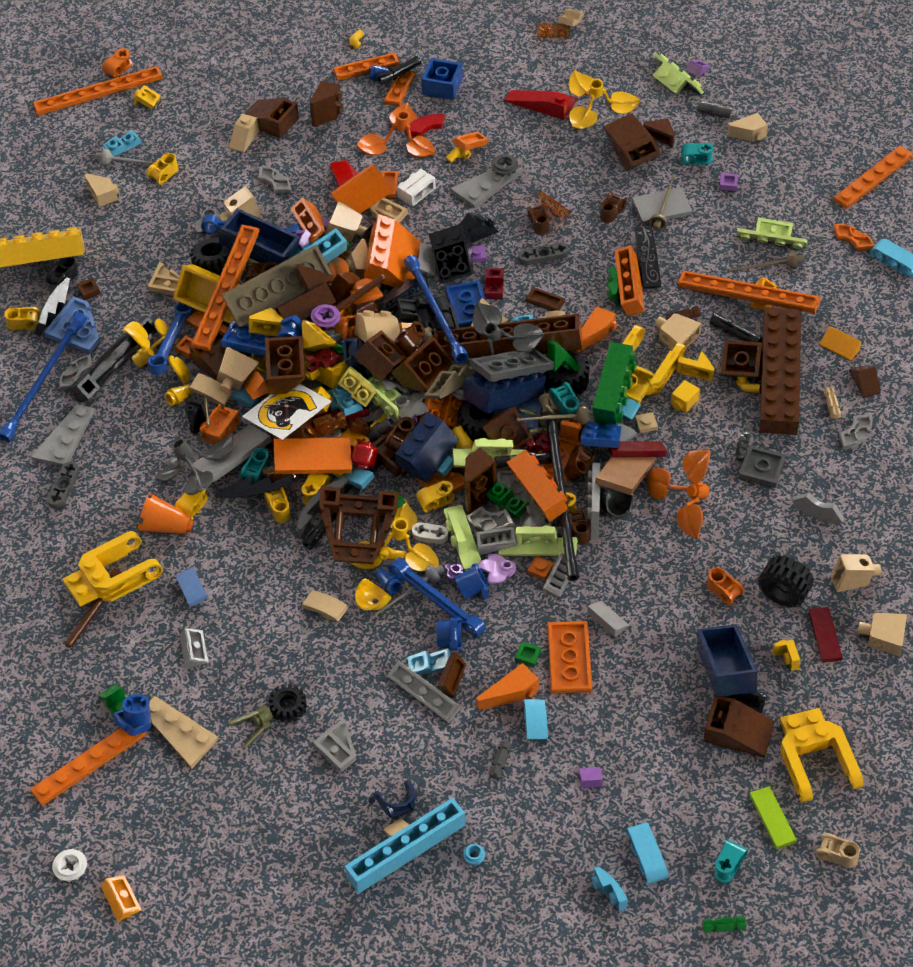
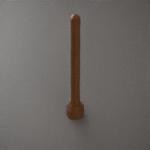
(355, 296)
(88, 616)

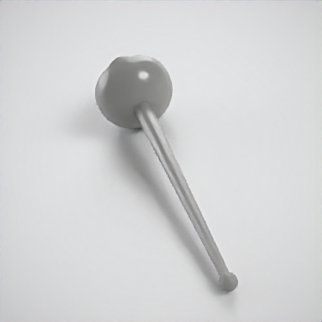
(106, 158)
(432, 575)

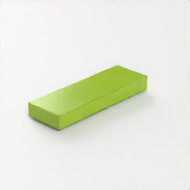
(772, 817)

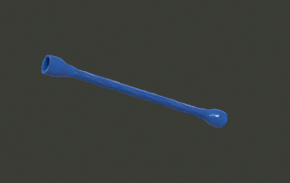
(76, 322)
(458, 352)

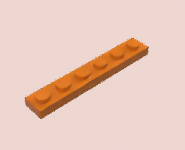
(873, 177)
(83, 765)

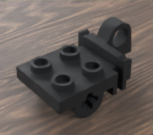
(420, 310)

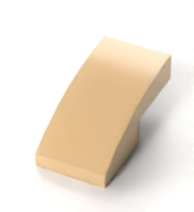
(571, 17)
(210, 388)
(326, 605)

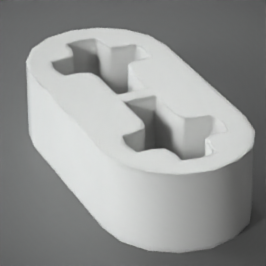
(430, 533)

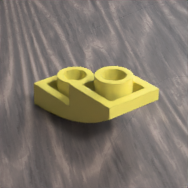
(357, 386)

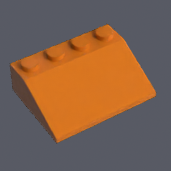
(387, 250)

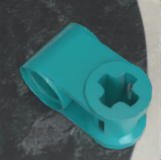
(695, 153)
(563, 398)
(258, 460)
(730, 860)

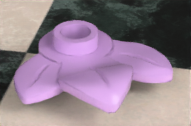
(498, 568)

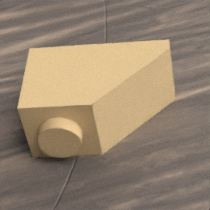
(748, 128)
(243, 132)
(102, 189)
(357, 259)

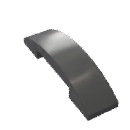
(305, 521)

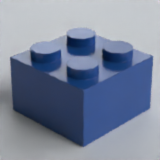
(442, 78)

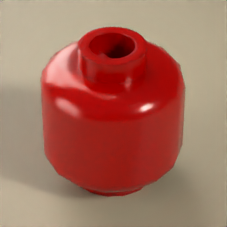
(364, 455)

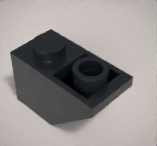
(478, 226)

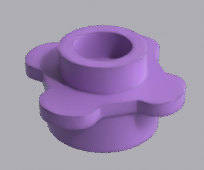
(452, 571)

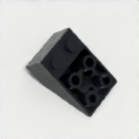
(452, 253)

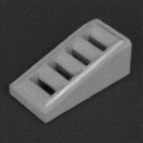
(495, 533)
(559, 564)

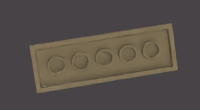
(272, 286)

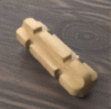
(832, 402)

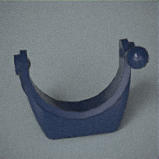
(353, 361)
(396, 810)

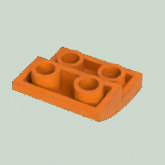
(444, 409)

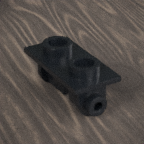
(195, 414)
(753, 700)

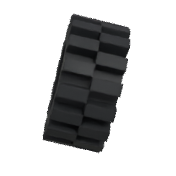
(287, 713)

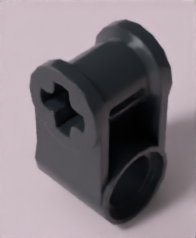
(64, 269)

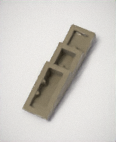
(450, 380)

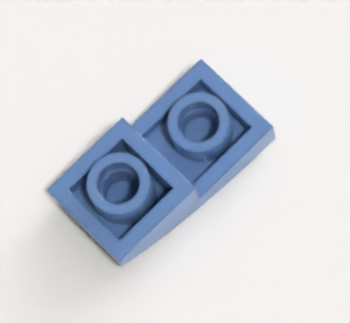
(191, 586)

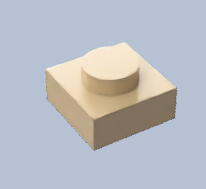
(646, 422)

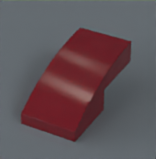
(494, 283)

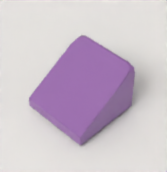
(697, 67)
(591, 777)

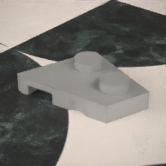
(337, 746)

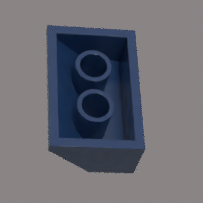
(426, 447)

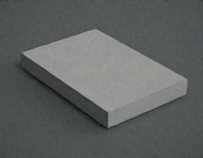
(651, 204)

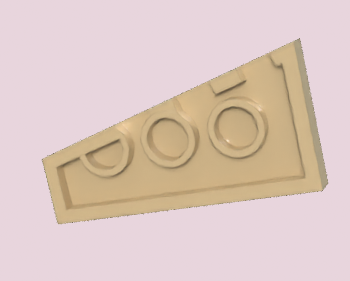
(181, 732)

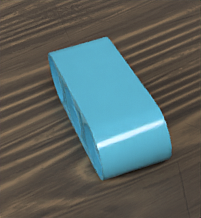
(894, 256)
(648, 853)

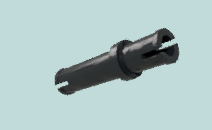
(393, 72)
(734, 329)
(543, 458)

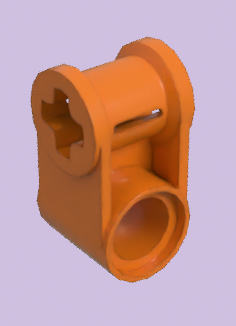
(117, 63)
(726, 588)

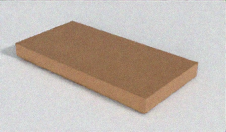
(624, 473)

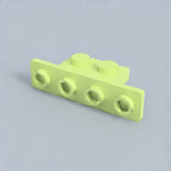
(672, 78)
(773, 231)
(383, 398)
(494, 448)
(461, 536)
(536, 542)

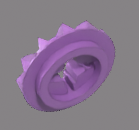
(323, 310)

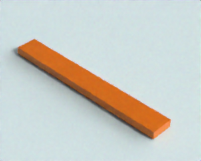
(97, 90)
(228, 280)
(749, 291)

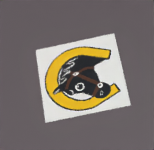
(286, 412)

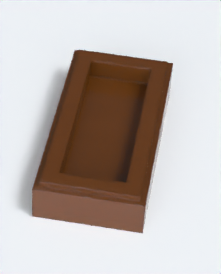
(545, 299)
(452, 675)

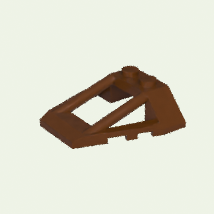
(357, 505)

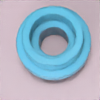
(474, 848)

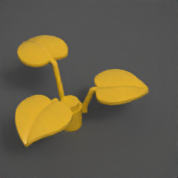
(582, 84)
(141, 357)
(419, 556)

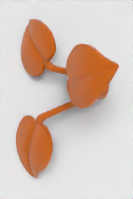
(400, 118)
(339, 265)
(695, 465)

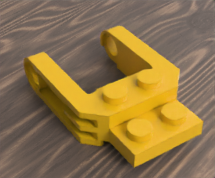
(645, 381)
(95, 582)
(809, 733)

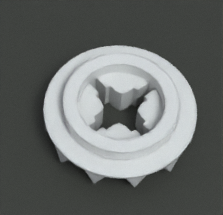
(73, 856)

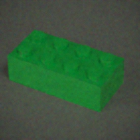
(614, 384)

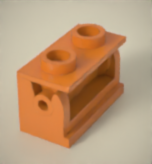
(222, 423)

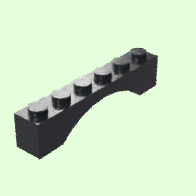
(102, 368)

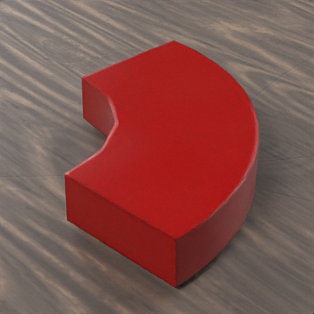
(426, 123)

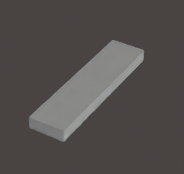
(424, 691)

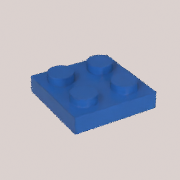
(601, 435)

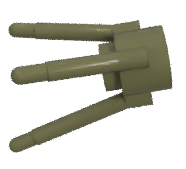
(551, 413)
(260, 717)

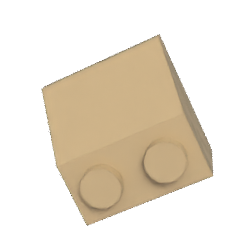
(370, 323)

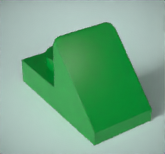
(561, 357)
(113, 698)

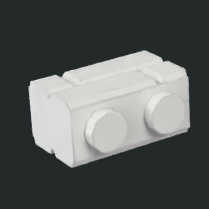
(416, 187)

